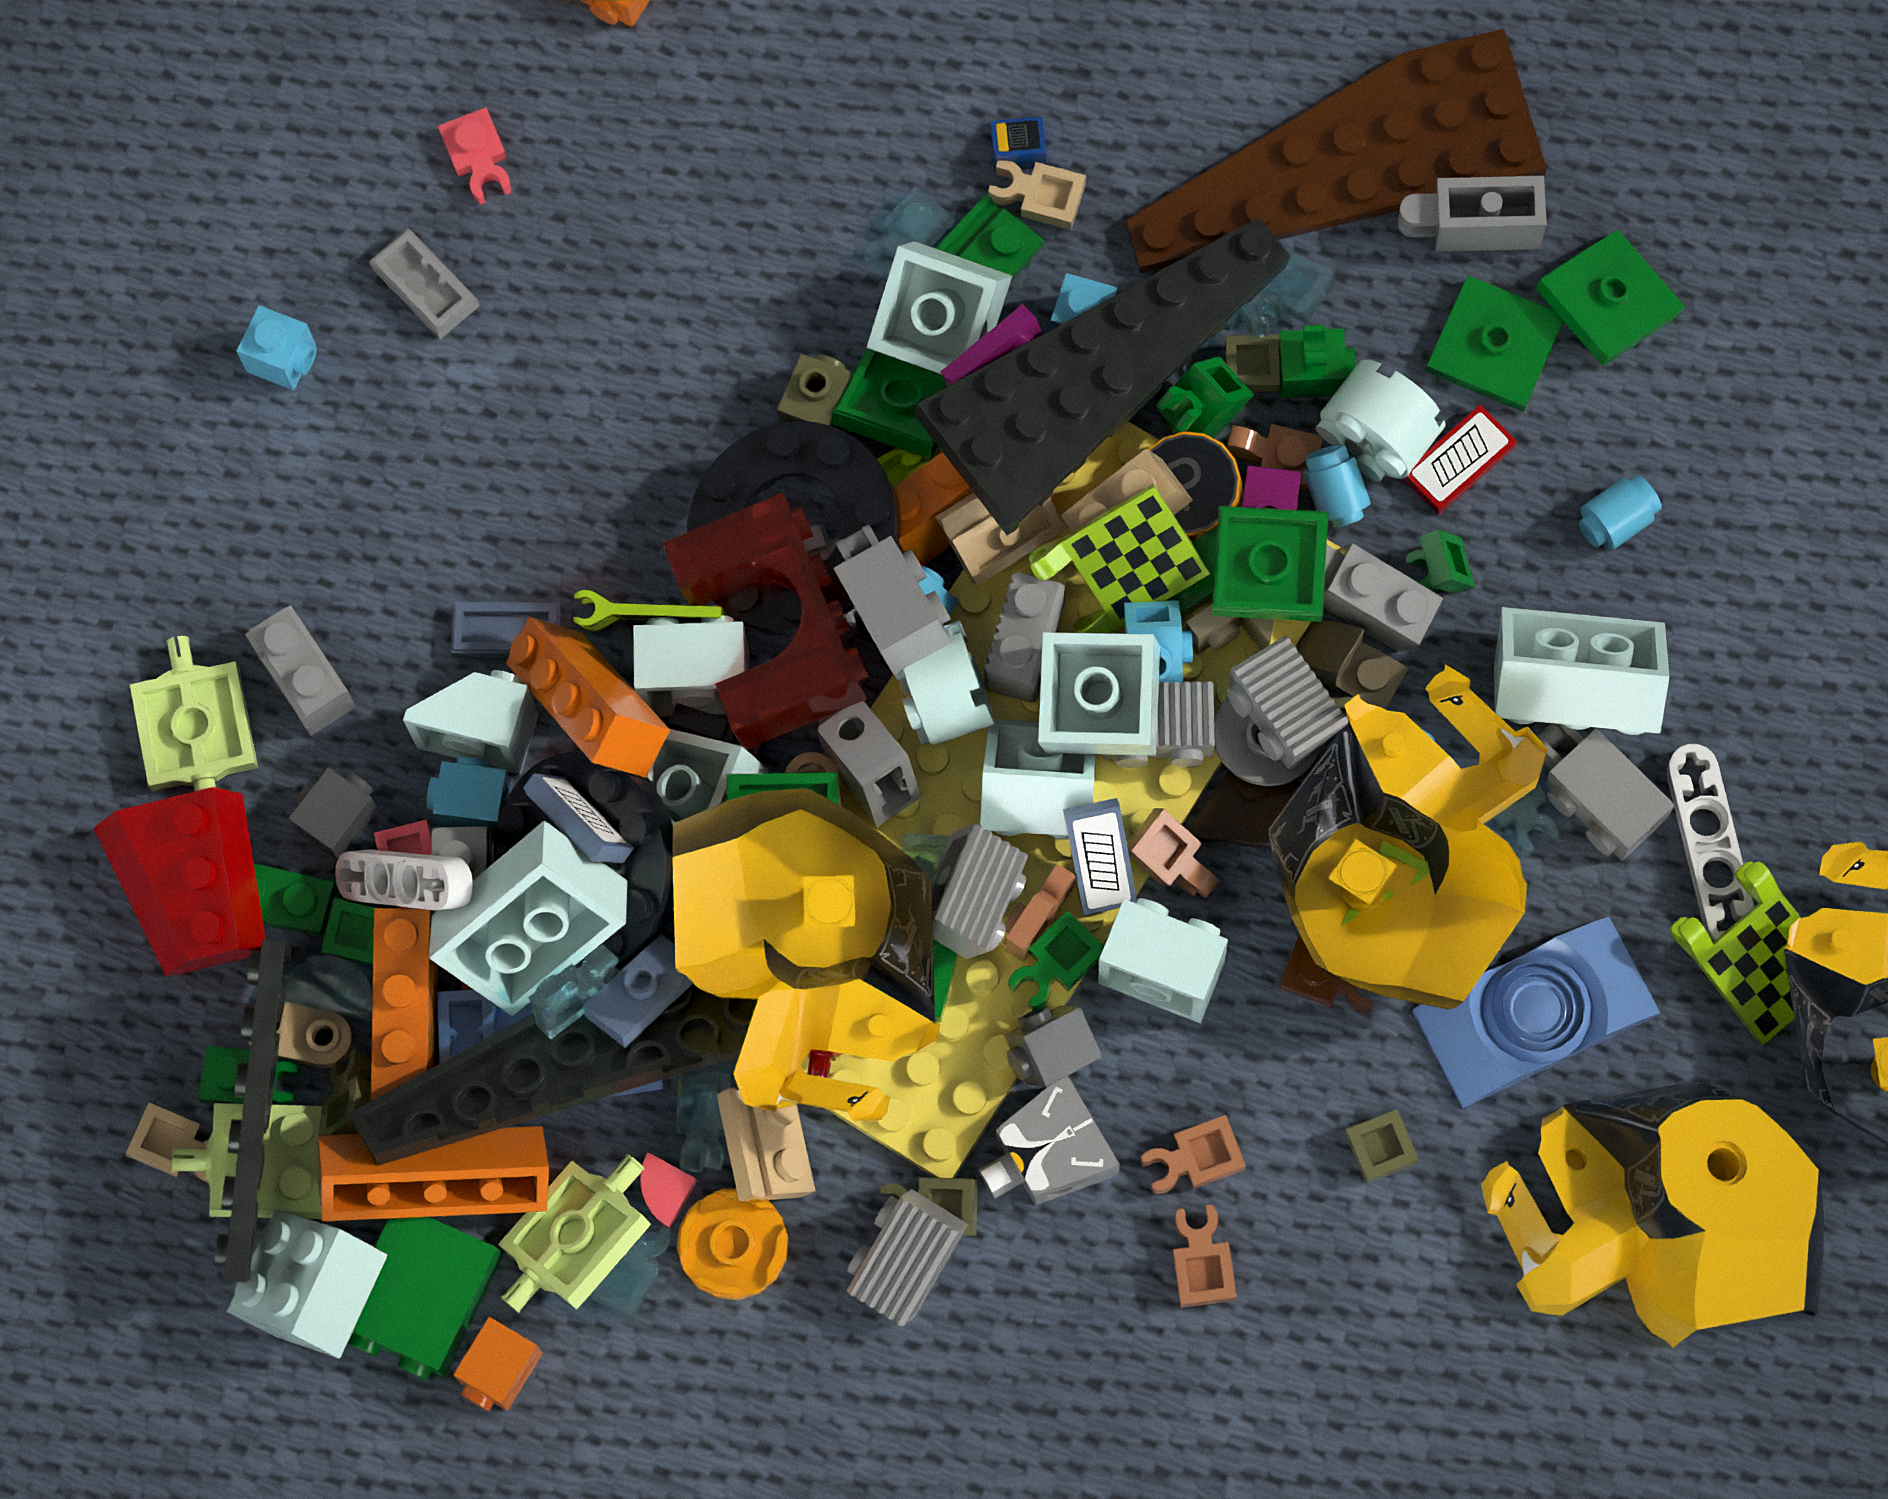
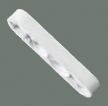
(1704, 849)
(404, 879)

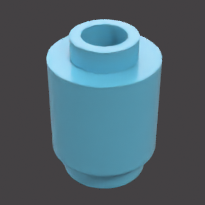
(1336, 484)
(1619, 512)

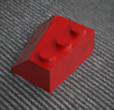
(188, 877)

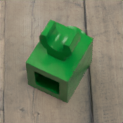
(1314, 361)
(1204, 399)

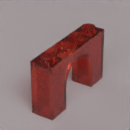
(816, 669)

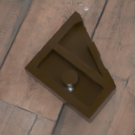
(1242, 812)

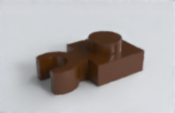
(1306, 980)

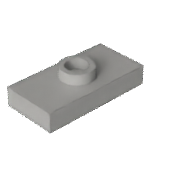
(424, 283)

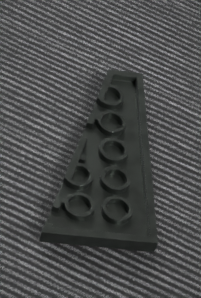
(256, 1086)

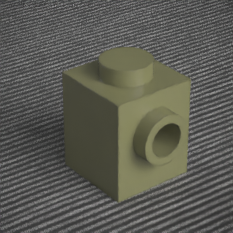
(813, 390)

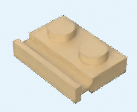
(984, 545)
(765, 1150)

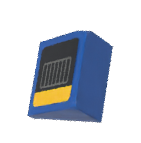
(1019, 141)

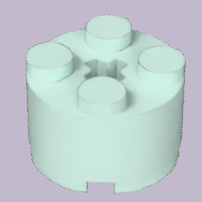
(1381, 421)
(946, 692)

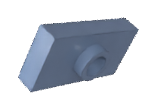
(638, 993)

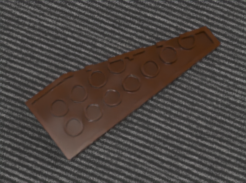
(1359, 152)

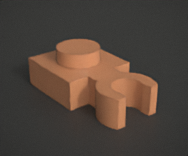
(1031, 921)
(1203, 1153)
(1202, 1268)

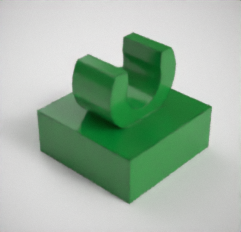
(1445, 562)

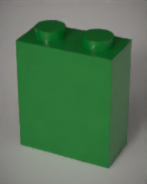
(424, 1294)

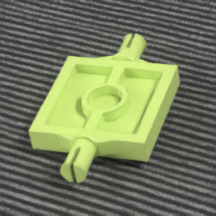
(193, 723)
(289, 1164)
(577, 1237)

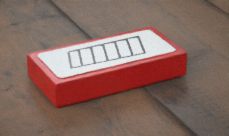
(1460, 459)

